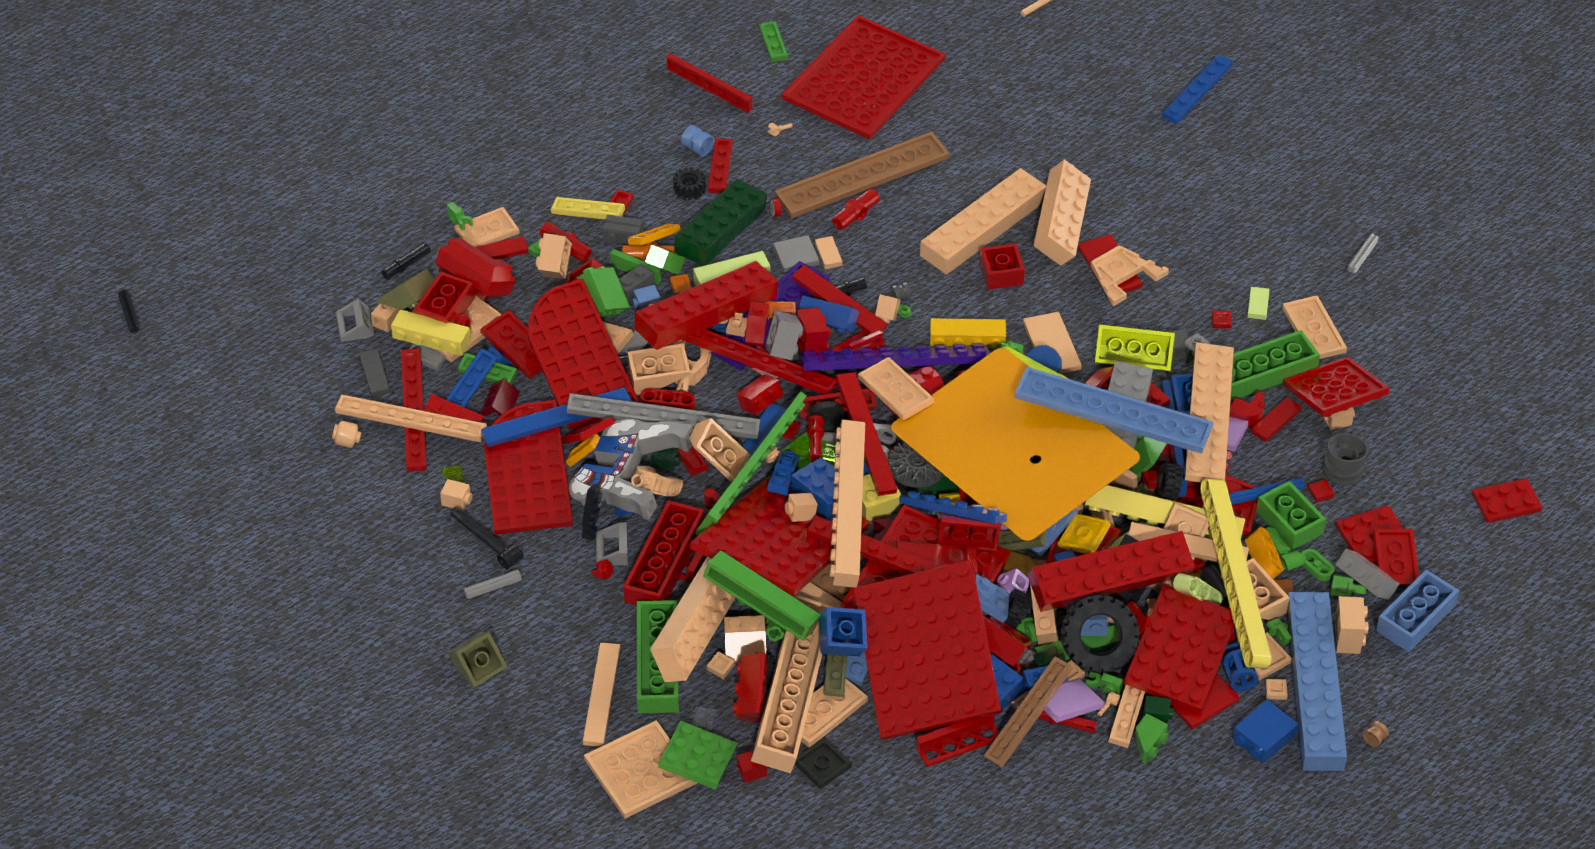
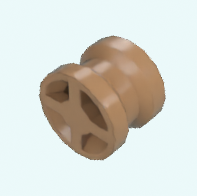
(1375, 733)

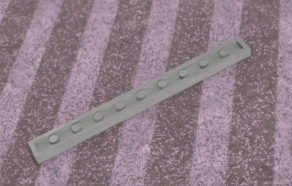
(650, 413)

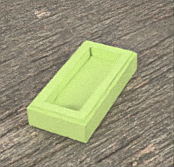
(1258, 303)

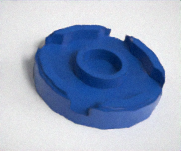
(1046, 356)

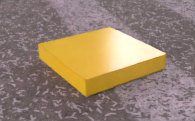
(1084, 534)

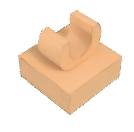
(737, 325)

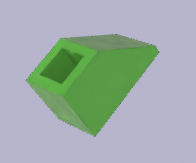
(1149, 736)

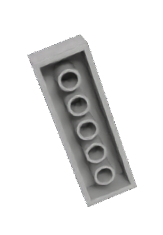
(1131, 382)

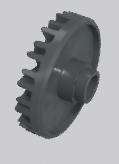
(911, 468)

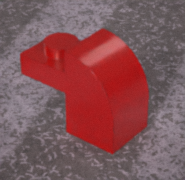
(1247, 411)

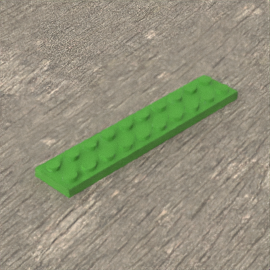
(753, 463)

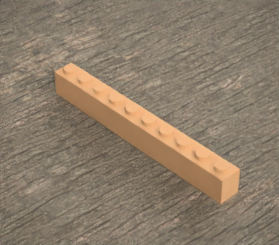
(848, 503)

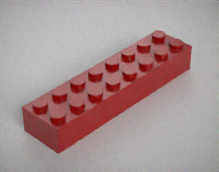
(705, 305)
(1111, 571)

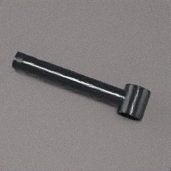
(506, 555)

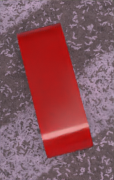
(668, 398)

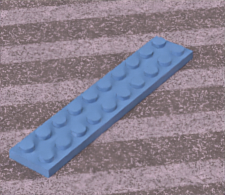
(1114, 410)

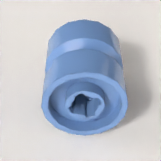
(697, 140)

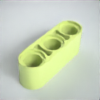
(1196, 588)

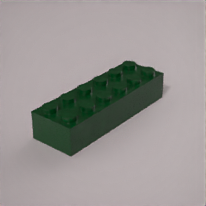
(720, 222)

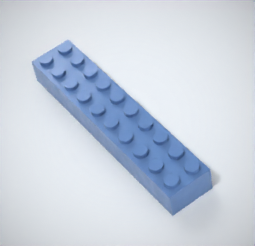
(1316, 682)

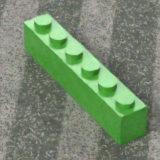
(762, 595)

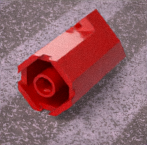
(490, 277)

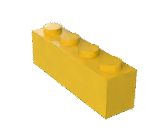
(967, 332)

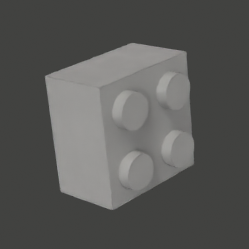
(783, 335)

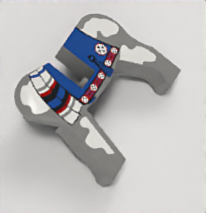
(623, 449)

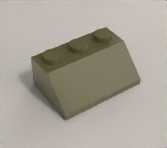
(409, 292)

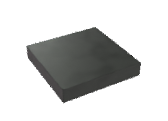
(822, 763)

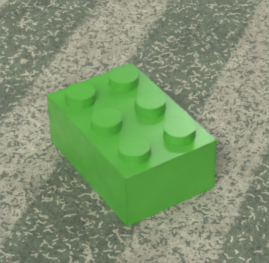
(1291, 515)

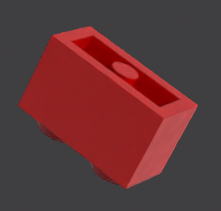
(759, 394)

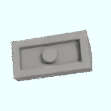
(363, 320)
(615, 531)

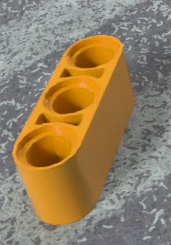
(1264, 552)

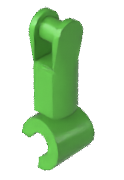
(1289, 559)

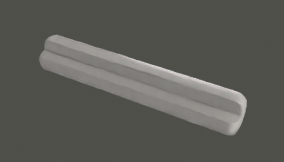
(1362, 253)
(492, 584)

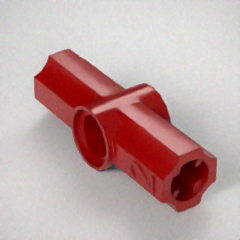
(856, 209)
(578, 249)

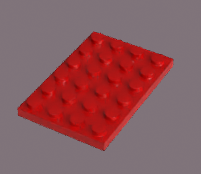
(1181, 649)

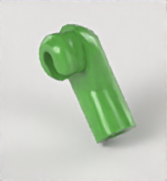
(904, 311)

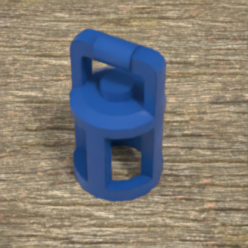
(1234, 662)

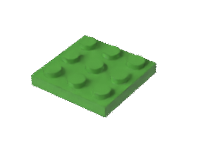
(697, 755)

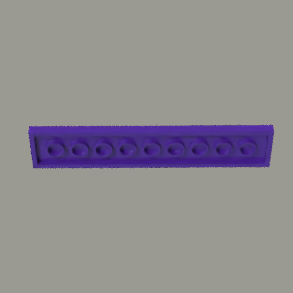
(902, 356)

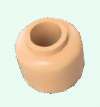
(346, 434)

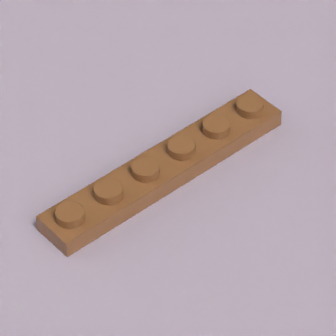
(1028, 712)

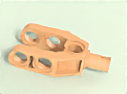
(697, 370)
(650, 480)

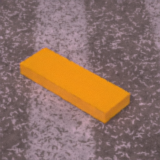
(654, 234)

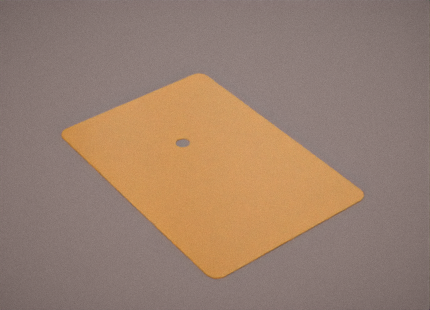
(986, 443)

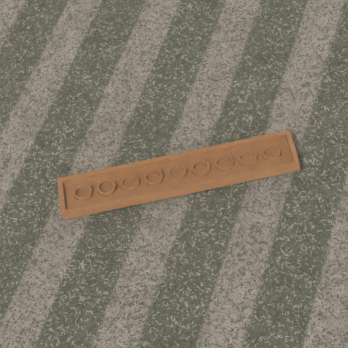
(861, 174)

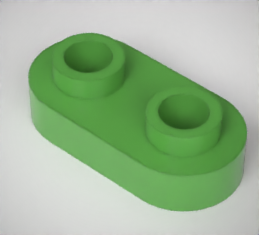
(1319, 567)

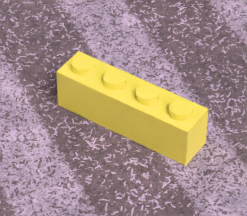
(430, 332)

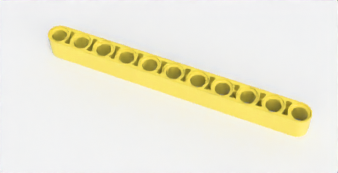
(1235, 574)

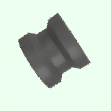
(901, 292)

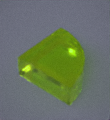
(453, 473)

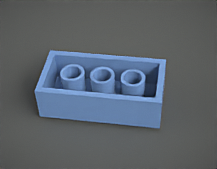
(1417, 610)

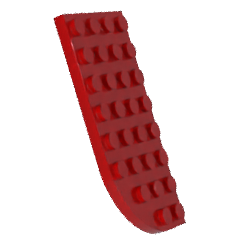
(575, 346)
(528, 477)

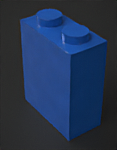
(1265, 731)

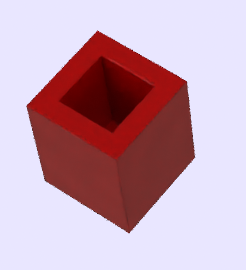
(750, 770)

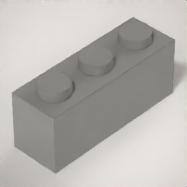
(1367, 574)

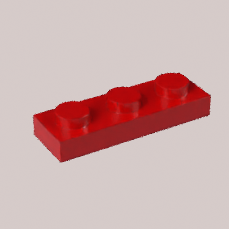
(441, 406)

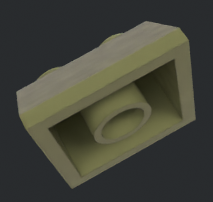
(477, 658)

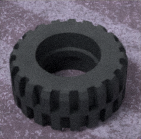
(1127, 639)

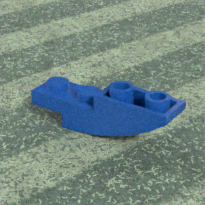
(784, 468)

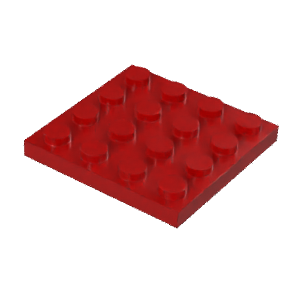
(1336, 386)

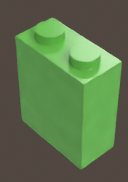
(605, 291)

